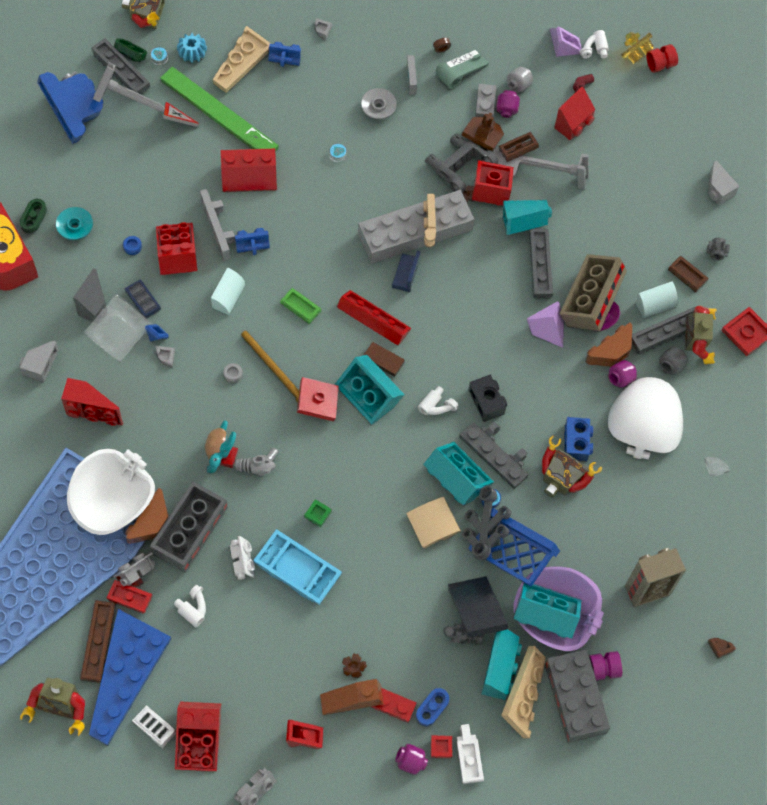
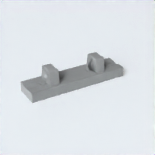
(222, 238)

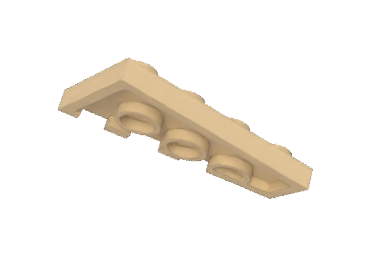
(246, 54)
(524, 692)

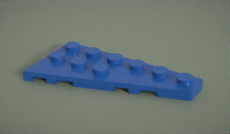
(129, 662)

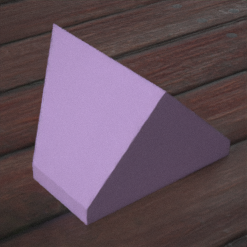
(564, 42)
(548, 324)

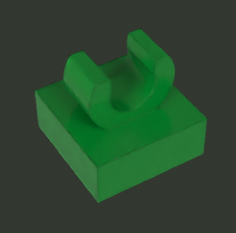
(318, 513)

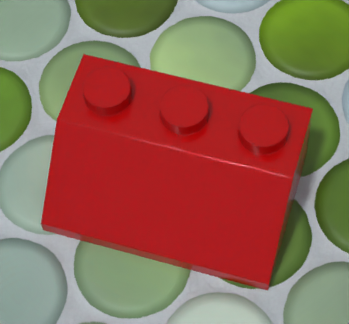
(248, 170)

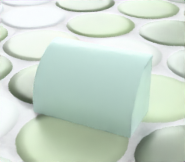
(227, 291)
(657, 299)

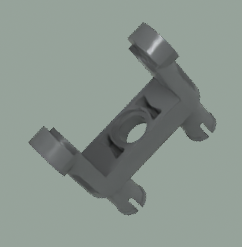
(466, 151)

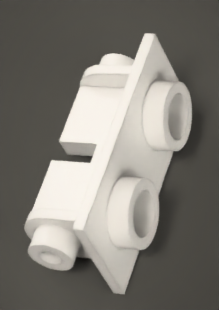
(245, 566)

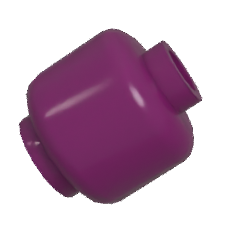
(508, 103)
(622, 373)
(411, 759)

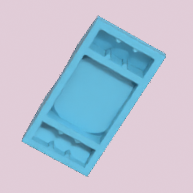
(297, 567)

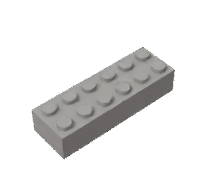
(404, 228)

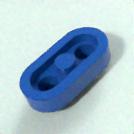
(431, 707)

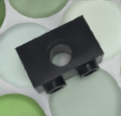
(487, 408)

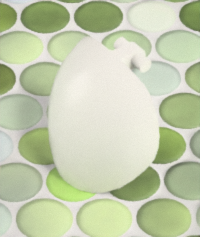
(647, 417)
(109, 490)

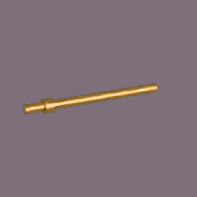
(271, 364)

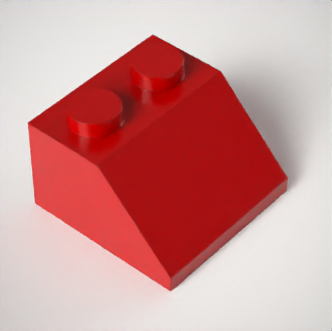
(575, 114)
(492, 183)

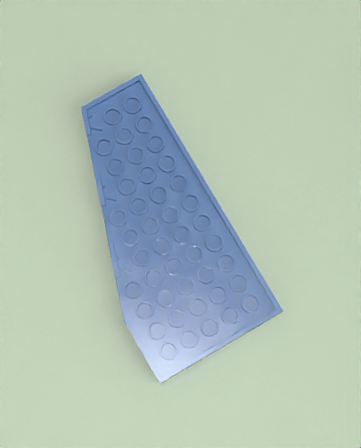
(52, 561)

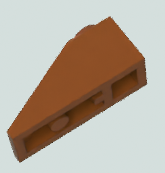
(352, 697)

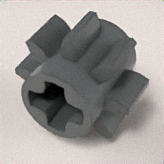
(718, 248)

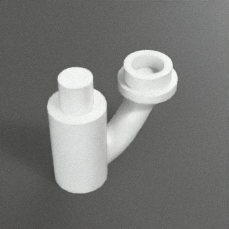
(600, 41)
(428, 404)
(186, 610)

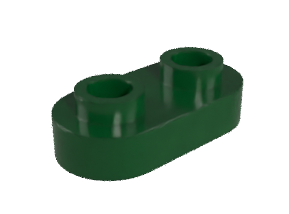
(126, 47)
(33, 217)

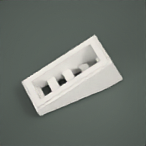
(170, 733)

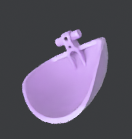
(575, 585)

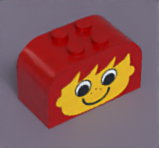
(15, 260)

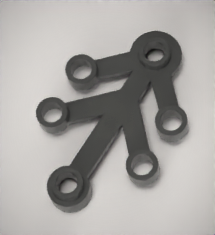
(482, 548)

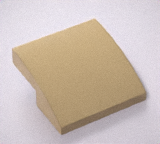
(433, 522)

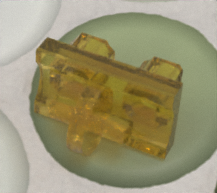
(633, 52)

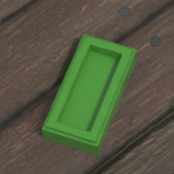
(300, 305)

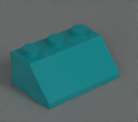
(369, 388)
(457, 472)
(548, 610)
(501, 664)

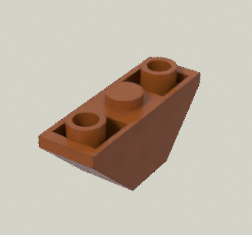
(612, 348)
(149, 521)

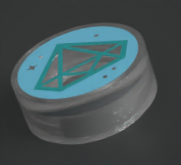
(159, 55)
(338, 152)

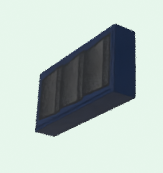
(142, 298)

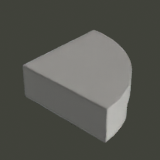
(322, 28)
(166, 355)

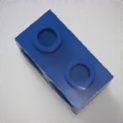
(573, 438)

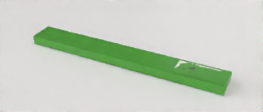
(216, 110)

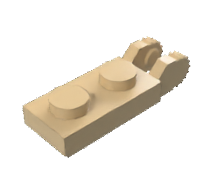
(429, 221)

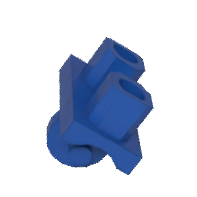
(284, 54)
(252, 241)

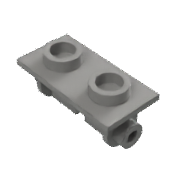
(128, 571)
(262, 781)

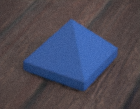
(155, 332)

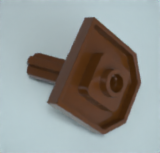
(484, 131)

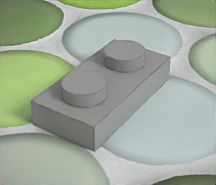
(485, 100)

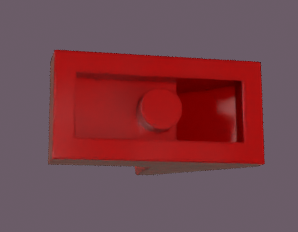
(304, 734)

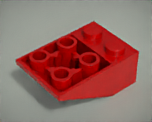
(176, 248)
(85, 401)
(197, 736)

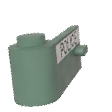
(453, 71)

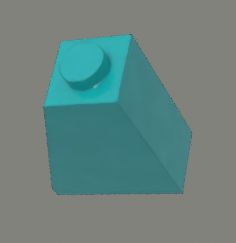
(525, 215)

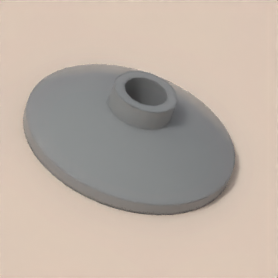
(381, 98)

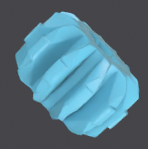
(191, 48)

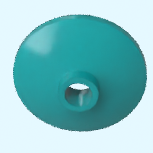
(71, 217)

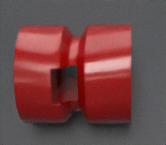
(660, 58)

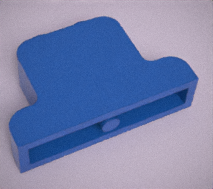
(71, 102)

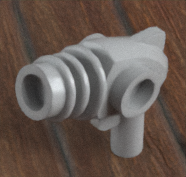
(259, 464)

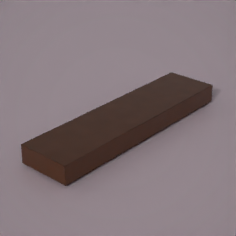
(98, 641)

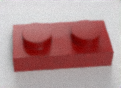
(129, 597)
(396, 706)

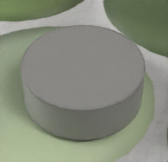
(233, 373)

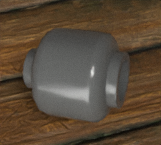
(673, 361)

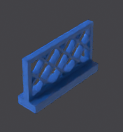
(527, 536)

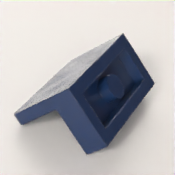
(406, 272)

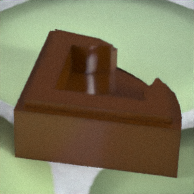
(721, 647)

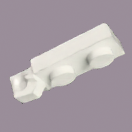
(469, 756)

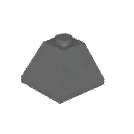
(90, 298)

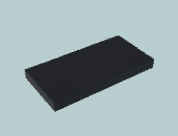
(477, 607)

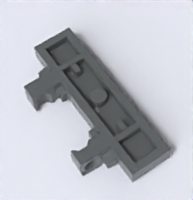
(483, 444)

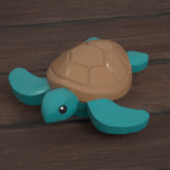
(218, 446)

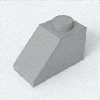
(721, 184)
(39, 361)

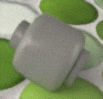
(519, 79)

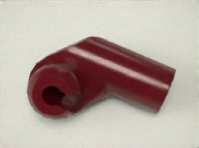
(582, 81)

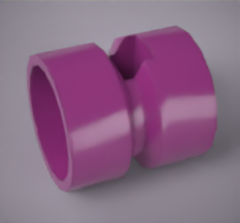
(606, 665)

